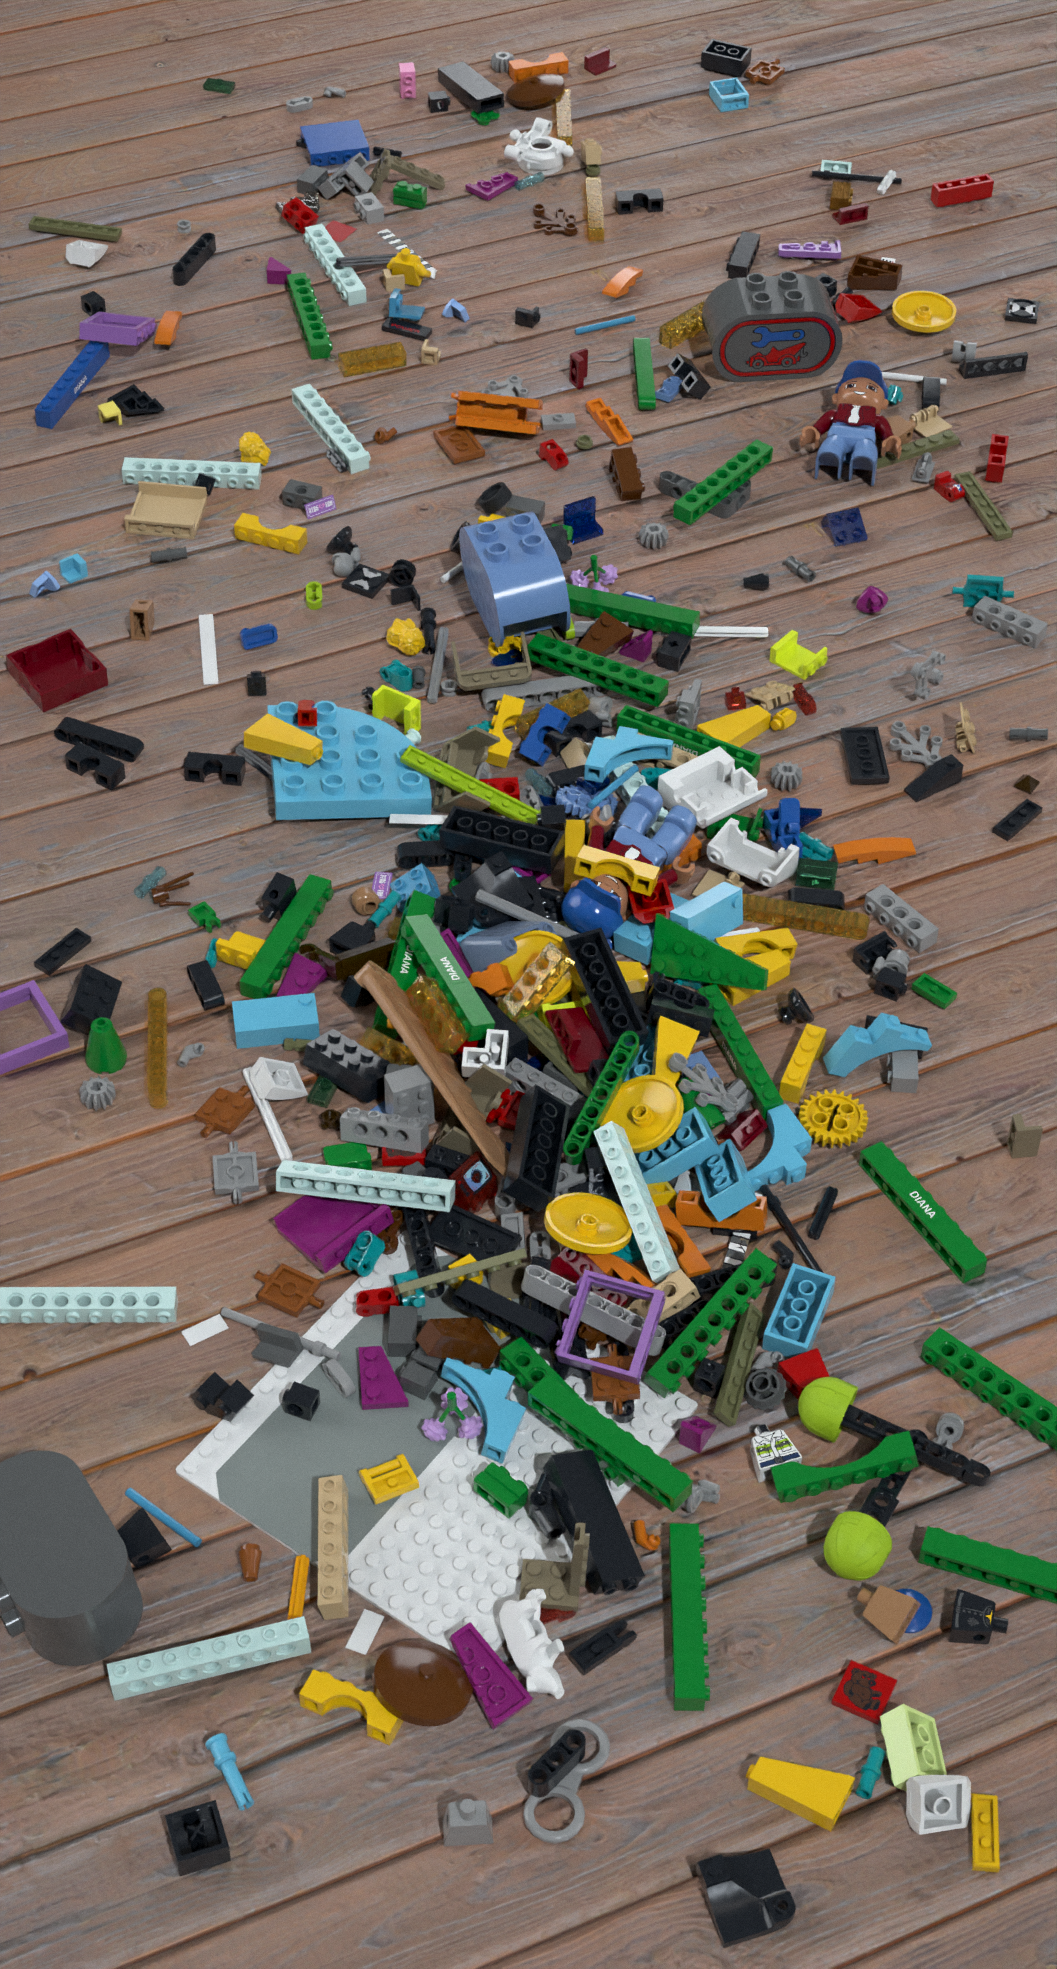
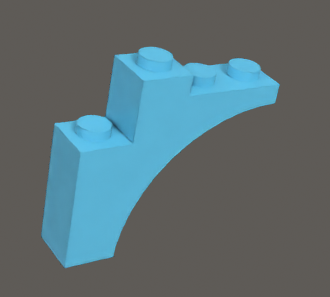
(625, 748)
(881, 1037)
(786, 1154)
(489, 1394)

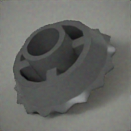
(765, 1388)

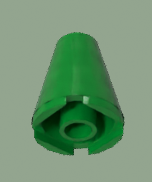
(104, 1048)
(711, 1113)

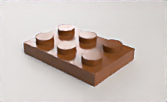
(459, 443)

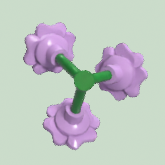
(607, 575)
(453, 1401)

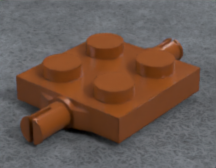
(765, 72)
(224, 1110)
(289, 1290)
(613, 1389)

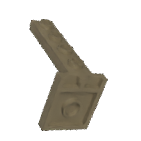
(388, 162)
(558, 1579)

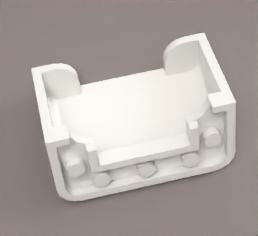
(737, 853)

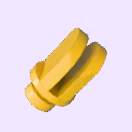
(783, 719)

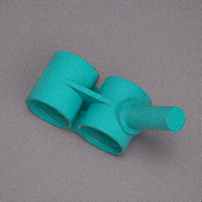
(416, 1300)

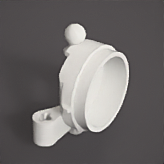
(537, 150)

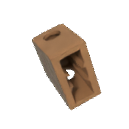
(901, 428)
(141, 613)
(888, 1610)

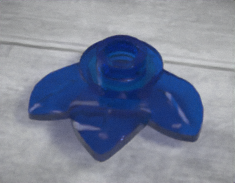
(505, 658)

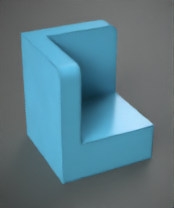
(73, 568)

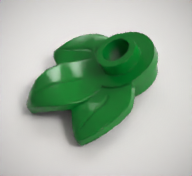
(486, 117)

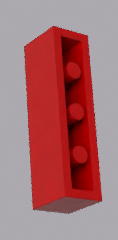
(962, 190)

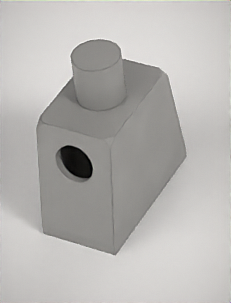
(467, 1823)

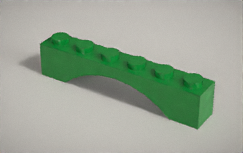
(889, 1457)

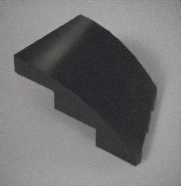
(135, 402)

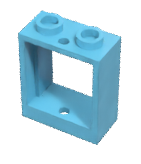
(730, 102)

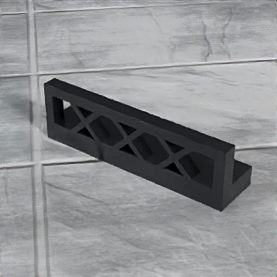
(994, 365)
(562, 1369)

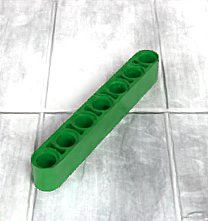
(644, 374)
(605, 1088)

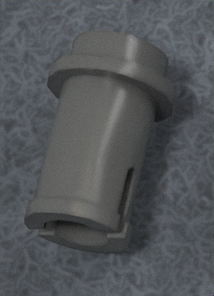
(418, 674)

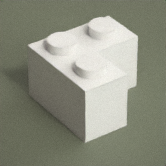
(492, 1055)

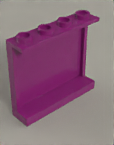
(328, 1227)

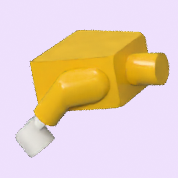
(410, 267)

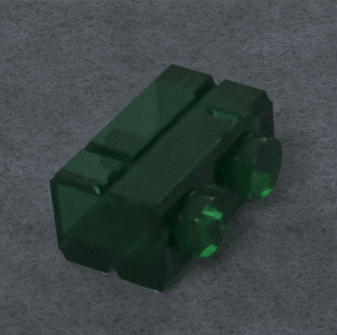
(816, 874)

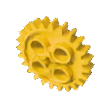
(847, 1124)

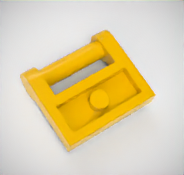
(392, 1483)

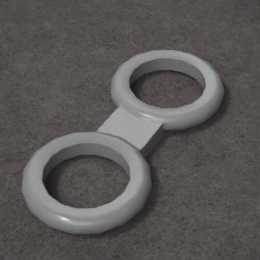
(569, 1786)

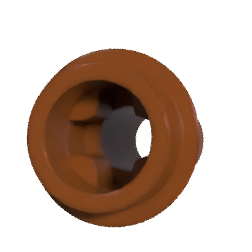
(250, 1561)

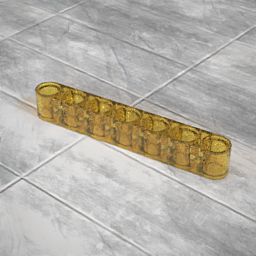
(563, 117)
(594, 208)
(805, 917)
(157, 1048)

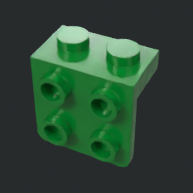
(348, 1155)

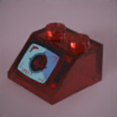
(474, 1183)

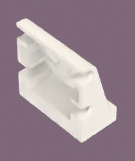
(709, 787)

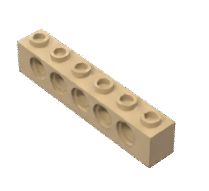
(333, 1547)

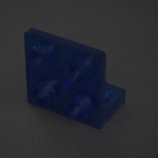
(582, 519)
(845, 526)

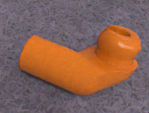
(647, 1541)

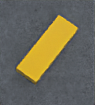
(985, 1833)

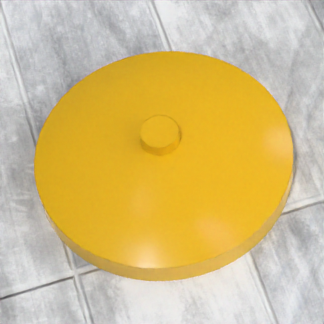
(923, 311)
(528, 949)
(647, 1110)
(588, 1223)

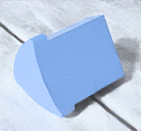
(454, 308)
(43, 582)

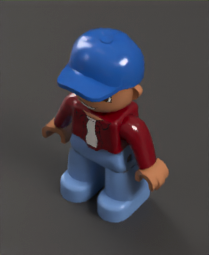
(853, 424)
(605, 899)

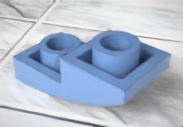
(670, 389)

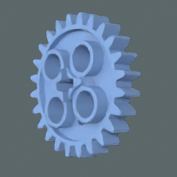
(577, 799)

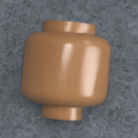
(365, 901)

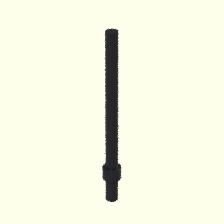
(826, 174)
(775, 1205)

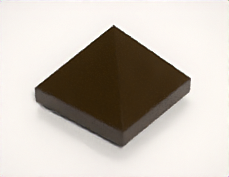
(1027, 784)

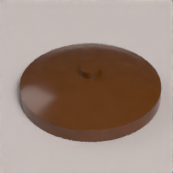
(536, 89)
(421, 1683)

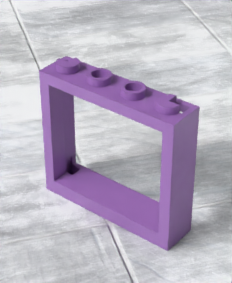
(117, 328)
(38, 1049)
(577, 1306)

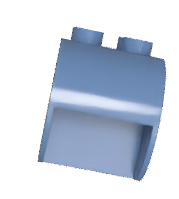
(514, 576)

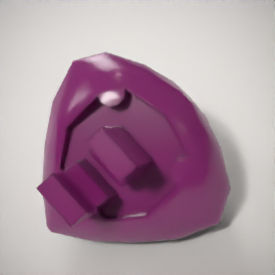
(871, 600)

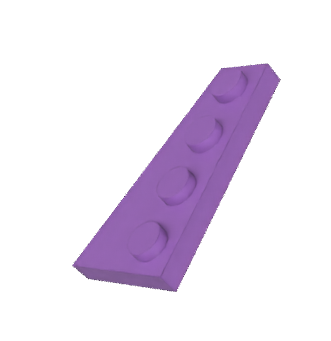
(819, 251)

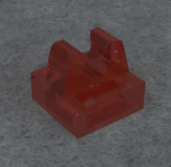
(735, 699)

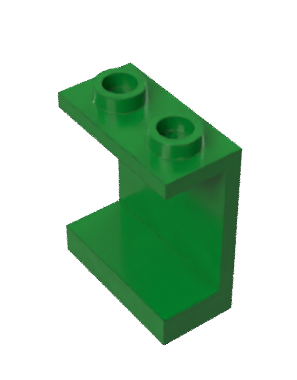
(746, 824)

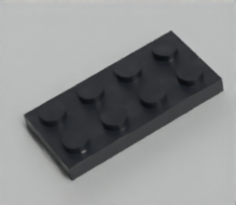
(864, 755)
(471, 1234)

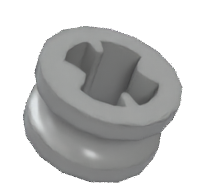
(184, 226)
(449, 688)

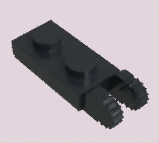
(601, 1647)

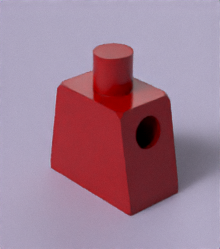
(802, 1370)

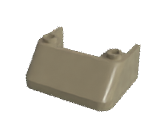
(494, 676)
(464, 754)
(486, 1092)

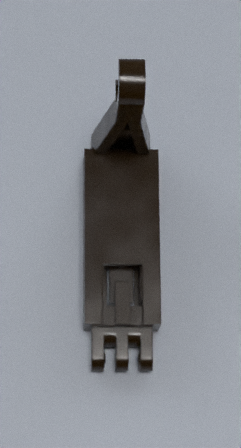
(351, 961)

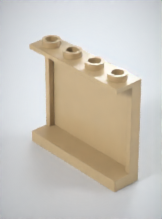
(167, 510)

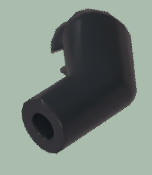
(368, 691)
(786, 1255)

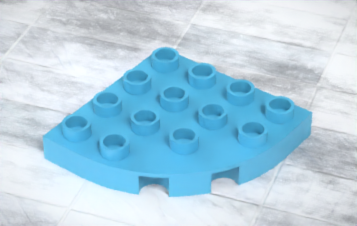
(355, 775)

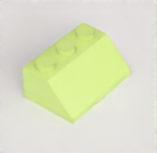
(911, 1745)

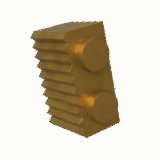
(841, 195)

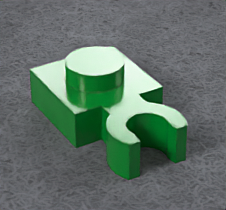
(204, 914)

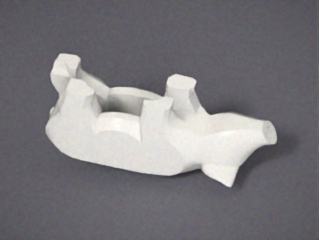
(530, 1645)

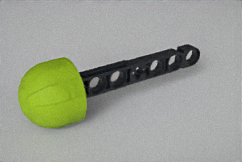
(828, 1406)
(859, 1543)

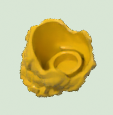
(253, 449)
(405, 636)

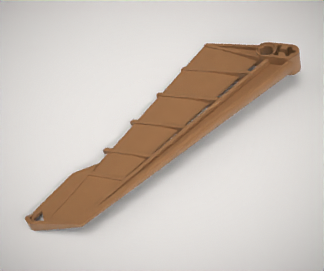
(437, 1064)

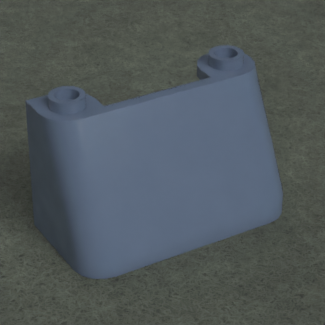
(497, 942)

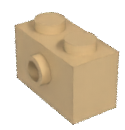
(591, 151)

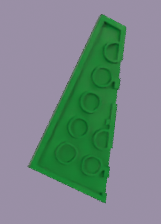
(695, 957)

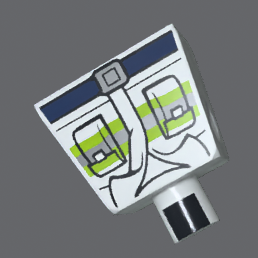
(770, 1450)

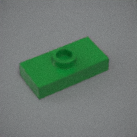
(934, 991)

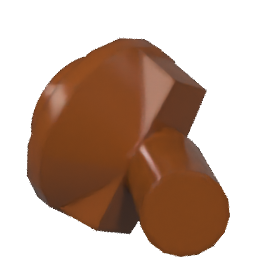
(382, 435)

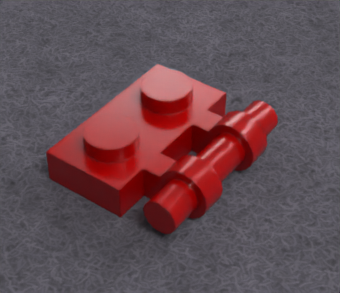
(506, 1116)

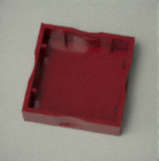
(57, 670)

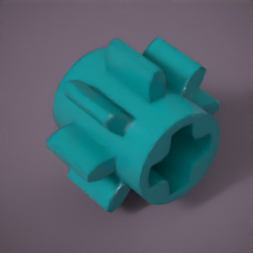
(894, 394)

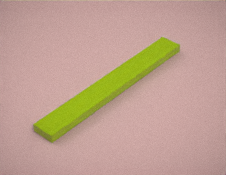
(463, 782)

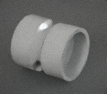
(958, 348)

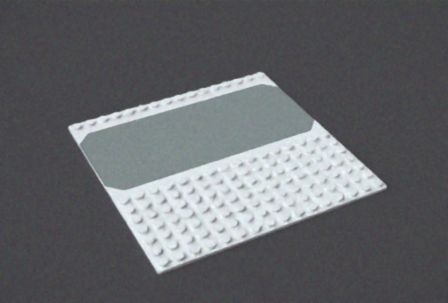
(433, 1551)

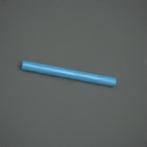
(606, 324)
(613, 786)
(163, 1517)

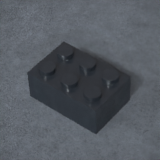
(726, 57)
(90, 998)

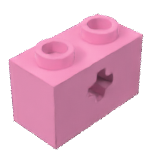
(407, 80)

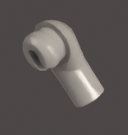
(335, 91)
(190, 1052)
(767, 1359)

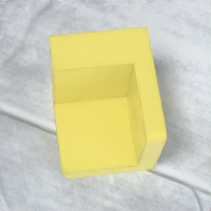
(108, 412)

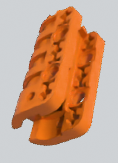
(495, 412)

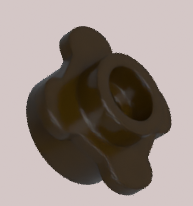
(330, 1119)

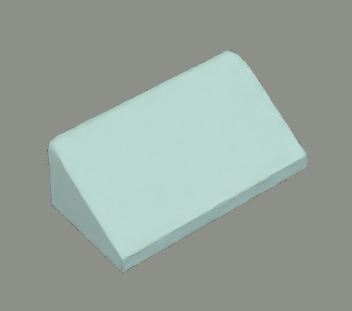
(836, 166)

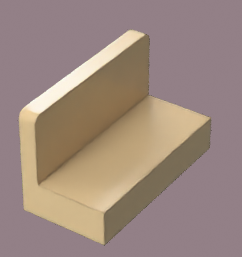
(575, 753)

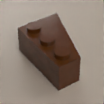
(874, 274)
(626, 474)
(606, 635)
(459, 1339)

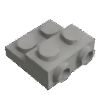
(689, 705)

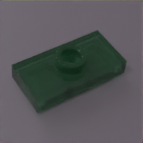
(219, 85)
(322, 1092)

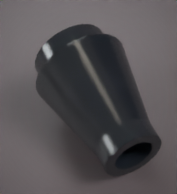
(758, 581)

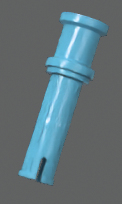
(225, 1762)

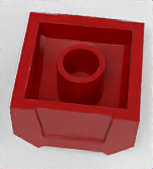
(856, 307)
(646, 907)

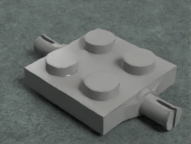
(235, 1172)

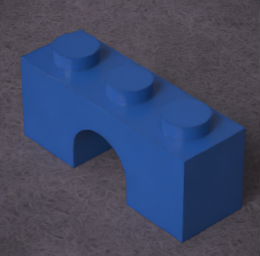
(549, 720)
(771, 828)

